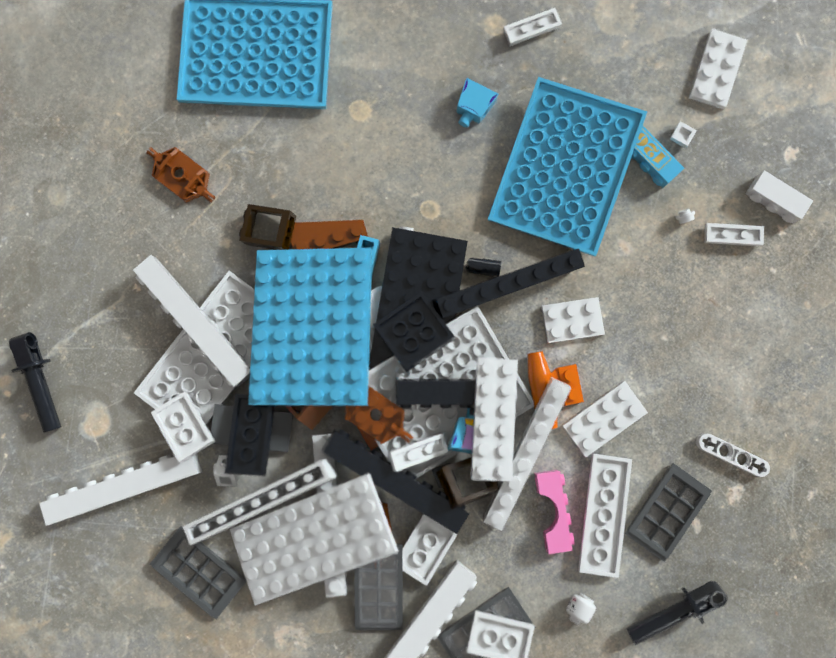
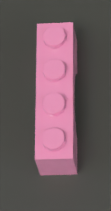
(557, 536)

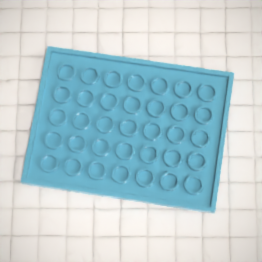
(255, 53)
(567, 166)
(311, 327)

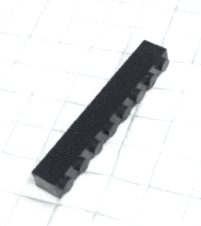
(508, 283)
(399, 484)

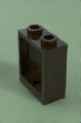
(284, 232)
(452, 490)

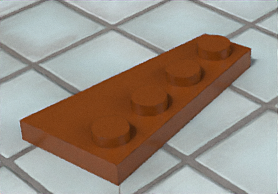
(327, 234)

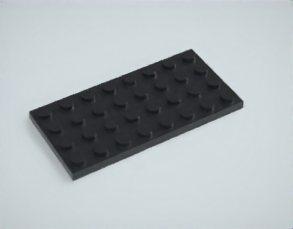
(417, 265)

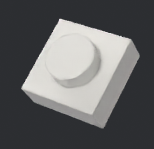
(682, 134)

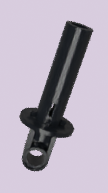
(30, 363)
(694, 604)

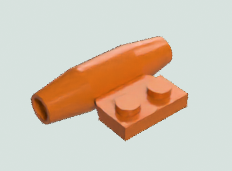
(540, 374)

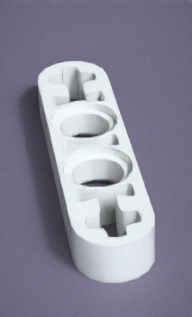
(732, 455)

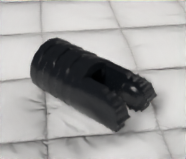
(484, 266)

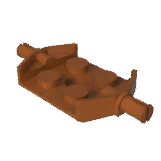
(188, 186)
(387, 426)

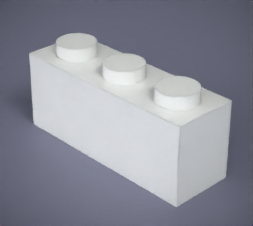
(779, 197)

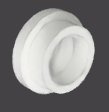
(685, 216)

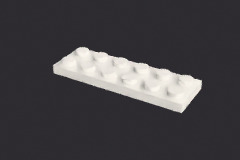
(494, 419)
(605, 515)

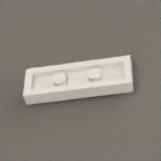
(532, 26)
(734, 234)
(417, 452)

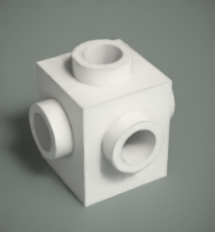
(221, 477)

